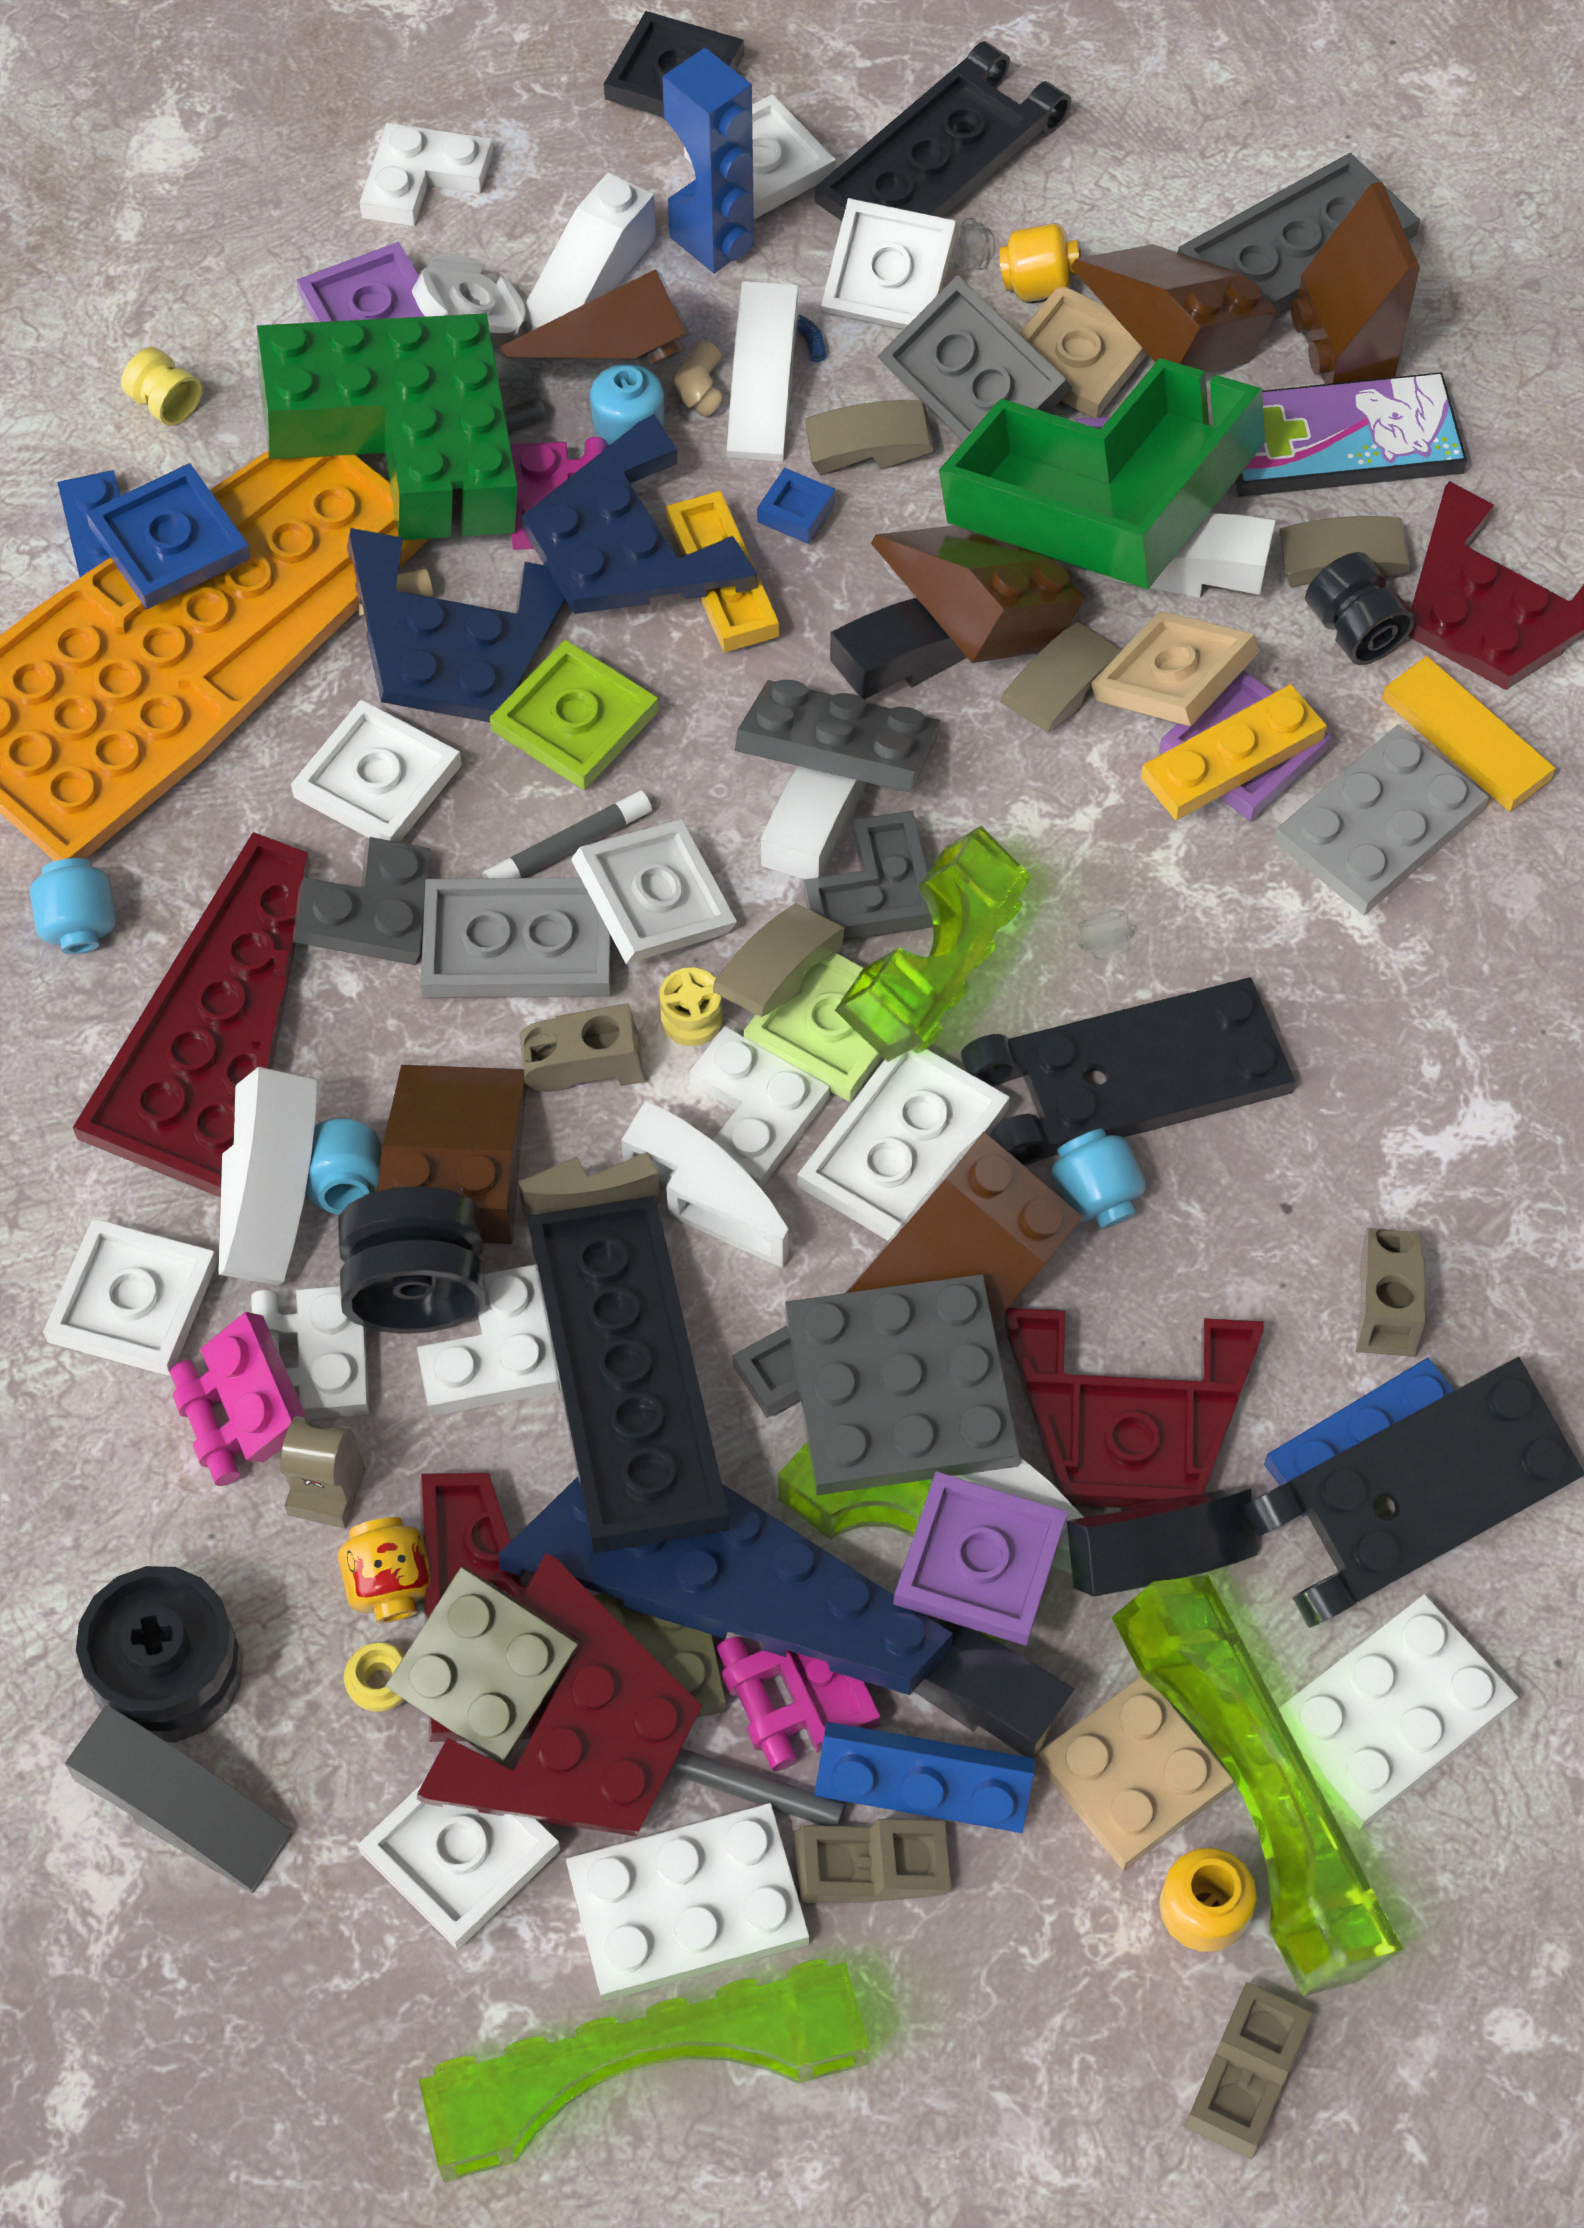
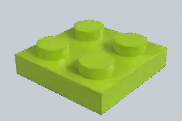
(574, 714)

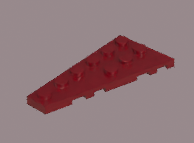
(205, 1027)

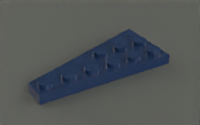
(746, 1582)

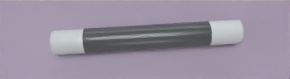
(572, 838)

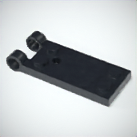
(921, 159)
(1158, 1061)
(1444, 1468)

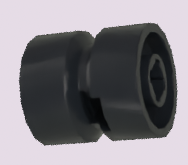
(1357, 603)

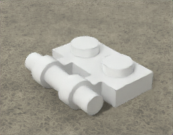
(330, 1351)

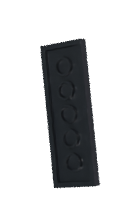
(627, 1375)

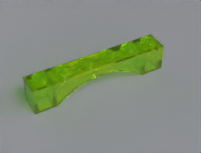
(1319, 1895)
(495, 2108)

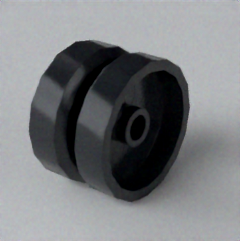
(411, 1260)
(160, 1651)

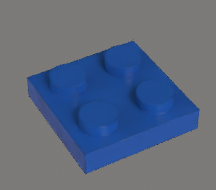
(168, 535)

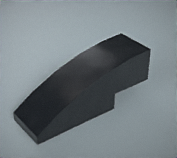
(891, 647)
(1160, 1541)
(996, 1690)

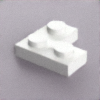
(419, 158)
(769, 1097)
(502, 1364)

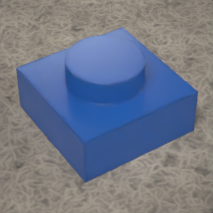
(796, 505)

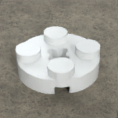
(457, 287)

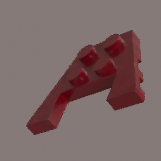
(1482, 610)
(1126, 1435)
(600, 1739)

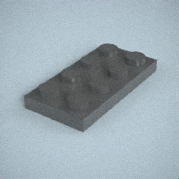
(1287, 230)

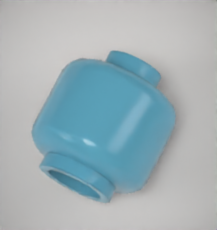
(623, 398)
(72, 905)
(342, 1164)
(1099, 1177)

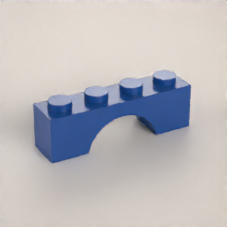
(713, 118)

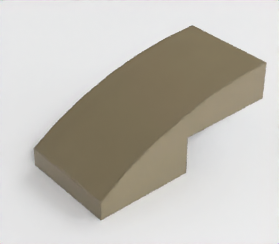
(881, 429)
(1317, 543)
(1059, 677)
(774, 959)
(569, 1187)
(872, 1863)
(1248, 2070)

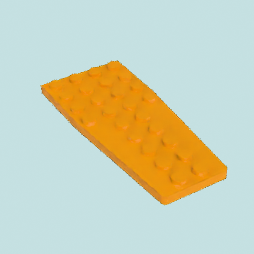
(127, 700)

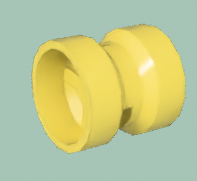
(167, 390)

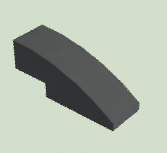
(177, 1799)

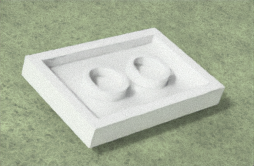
(900, 1139)
(1394, 1710)
(687, 1902)

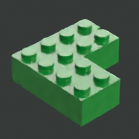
(400, 389)
(1113, 494)

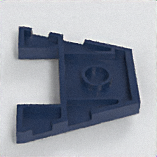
(606, 544)
(445, 651)

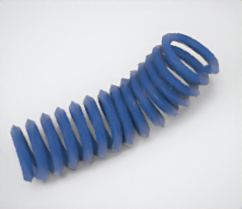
(810, 335)

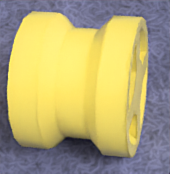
(691, 990)

